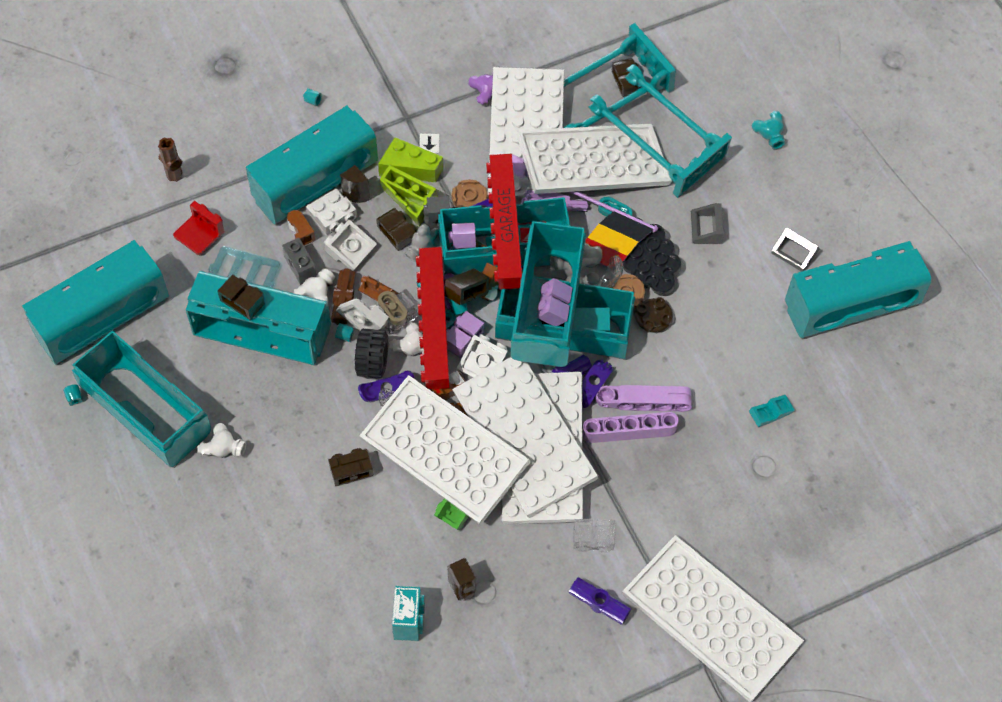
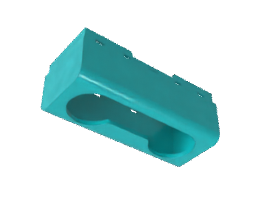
(312, 165)
(546, 241)
(462, 260)
(857, 291)
(589, 296)
(95, 301)
(287, 320)
(115, 354)

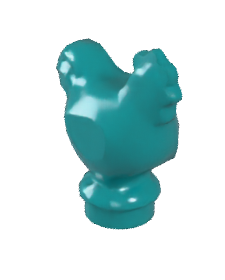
(771, 129)

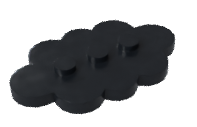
(654, 262)

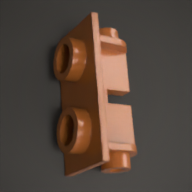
(373, 288)

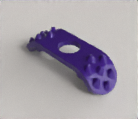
(370, 391)
(589, 391)

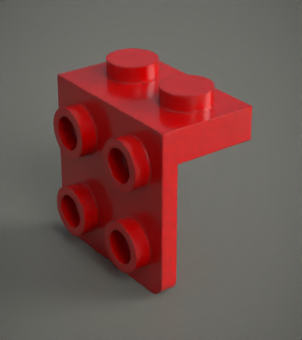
(200, 229)

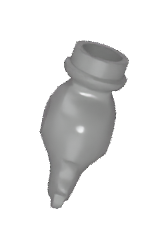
(421, 239)

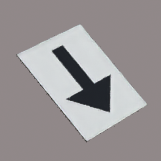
(430, 142)

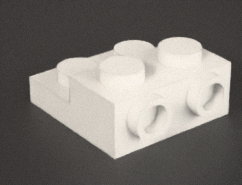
(331, 211)
(349, 245)
(362, 316)
(481, 356)

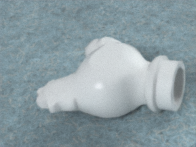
(317, 286)
(410, 343)
(222, 443)

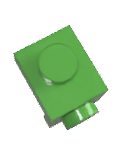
(450, 514)

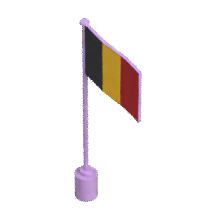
(615, 234)

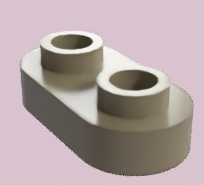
(393, 309)

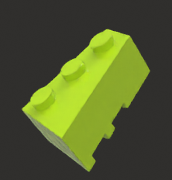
(412, 161)
(407, 192)

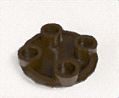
(653, 315)

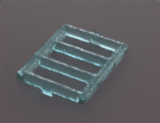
(240, 255)

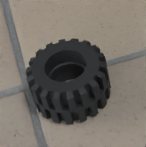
(371, 353)

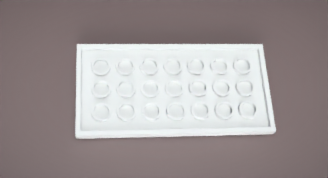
(523, 102)
(590, 159)
(566, 395)
(520, 413)
(445, 449)
(713, 618)

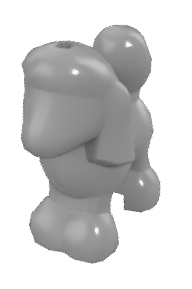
(591, 258)

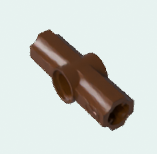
(170, 159)
(343, 293)

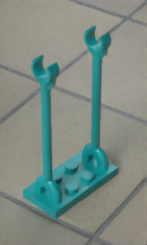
(648, 55)
(683, 178)

